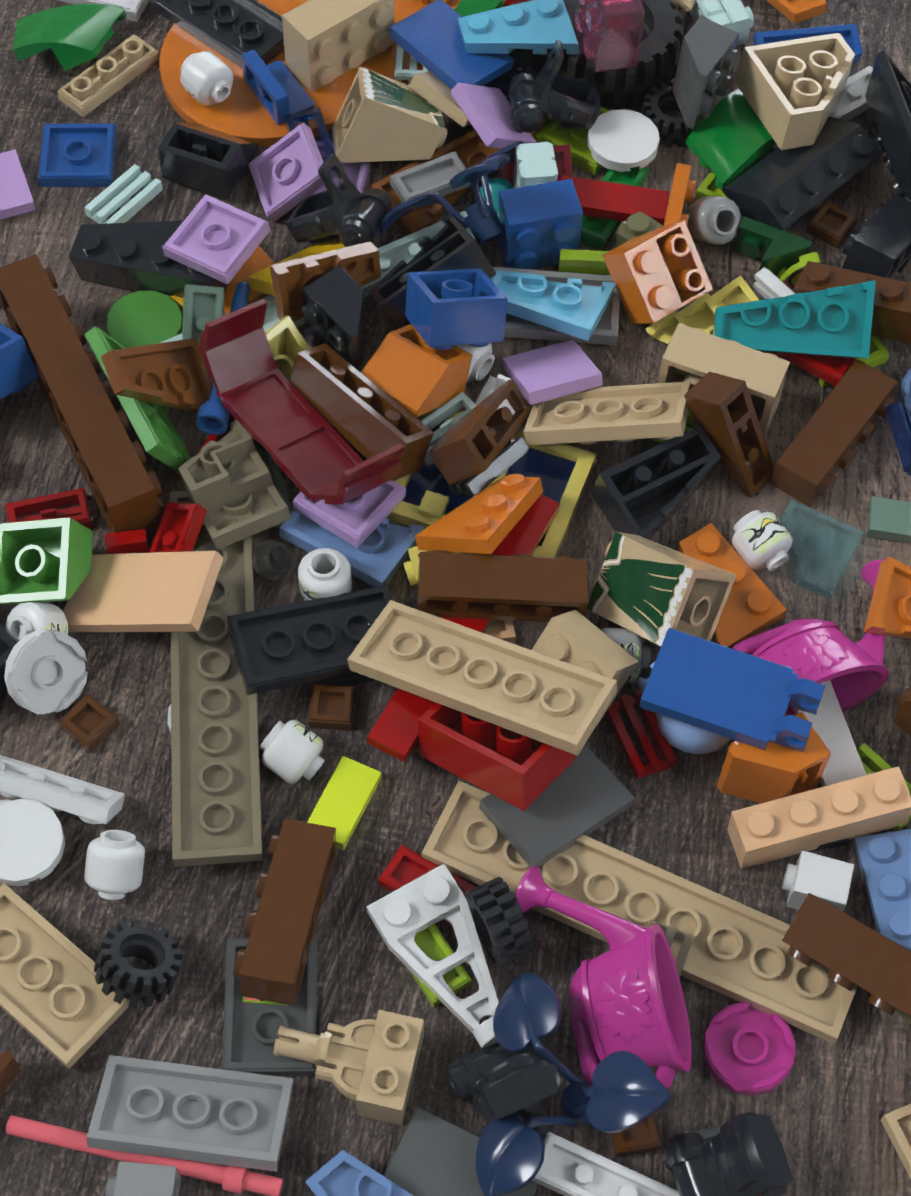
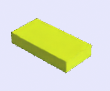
(346, 798)

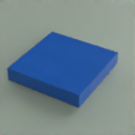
(77, 155)

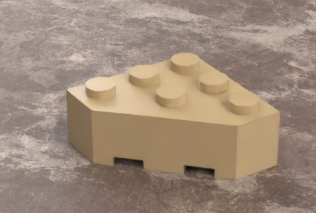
(795, 85)

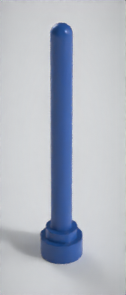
(212, 415)

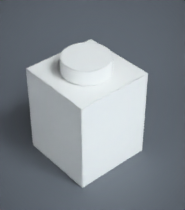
(820, 876)

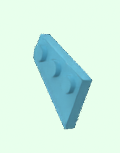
(519, 26)
(556, 305)

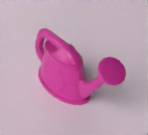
(824, 653)
(625, 995)

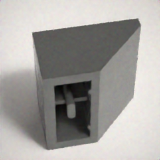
(704, 69)

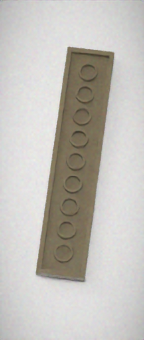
(215, 725)

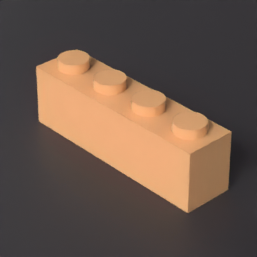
(819, 817)

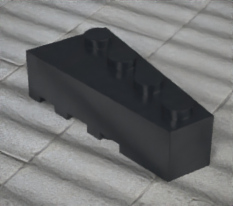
(134, 258)

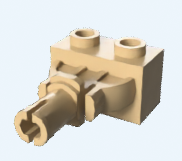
(363, 1060)

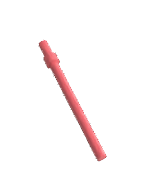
(230, 1177)

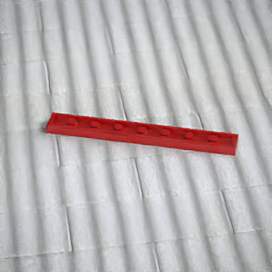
(398, 724)

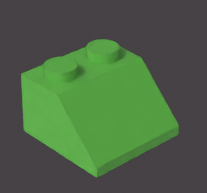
(43, 560)

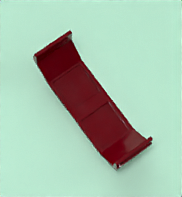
(281, 417)

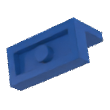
(274, 87)

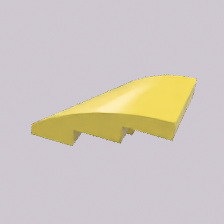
(702, 311)

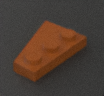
(290, 277)
(161, 374)

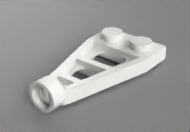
(414, 909)

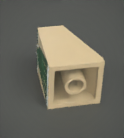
(386, 122)
(658, 589)

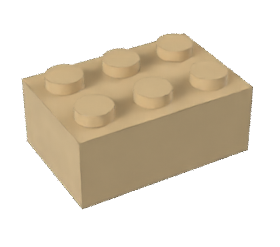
(334, 36)
(696, 353)

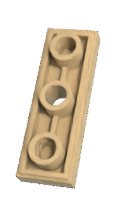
(108, 75)

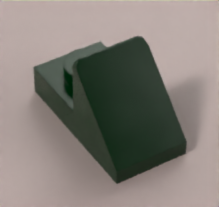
(770, 245)

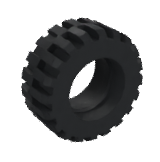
(656, 63)

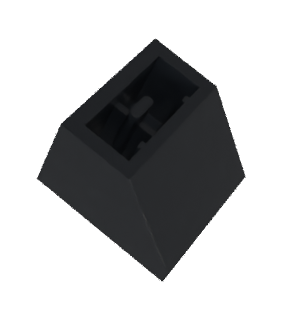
(204, 158)
(336, 315)

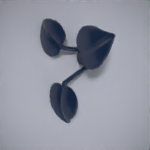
(482, 215)
(620, 1098)

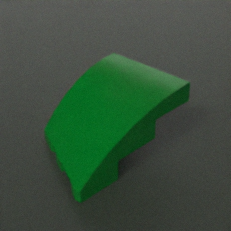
(71, 32)
(730, 139)

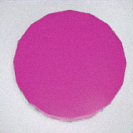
(748, 1049)

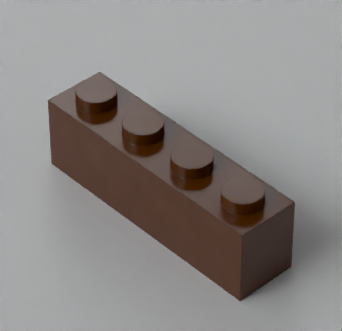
(891, 297)
(359, 408)
(833, 433)
(500, 586)
(287, 912)
(852, 953)

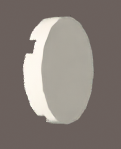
(623, 140)
(46, 671)
(29, 841)

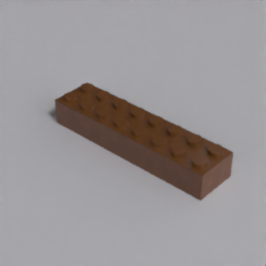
(80, 400)

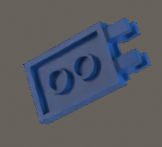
(729, 692)

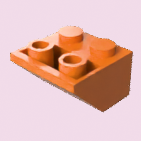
(657, 273)
(417, 374)
(773, 772)

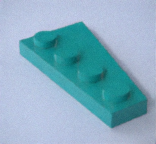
(809, 323)

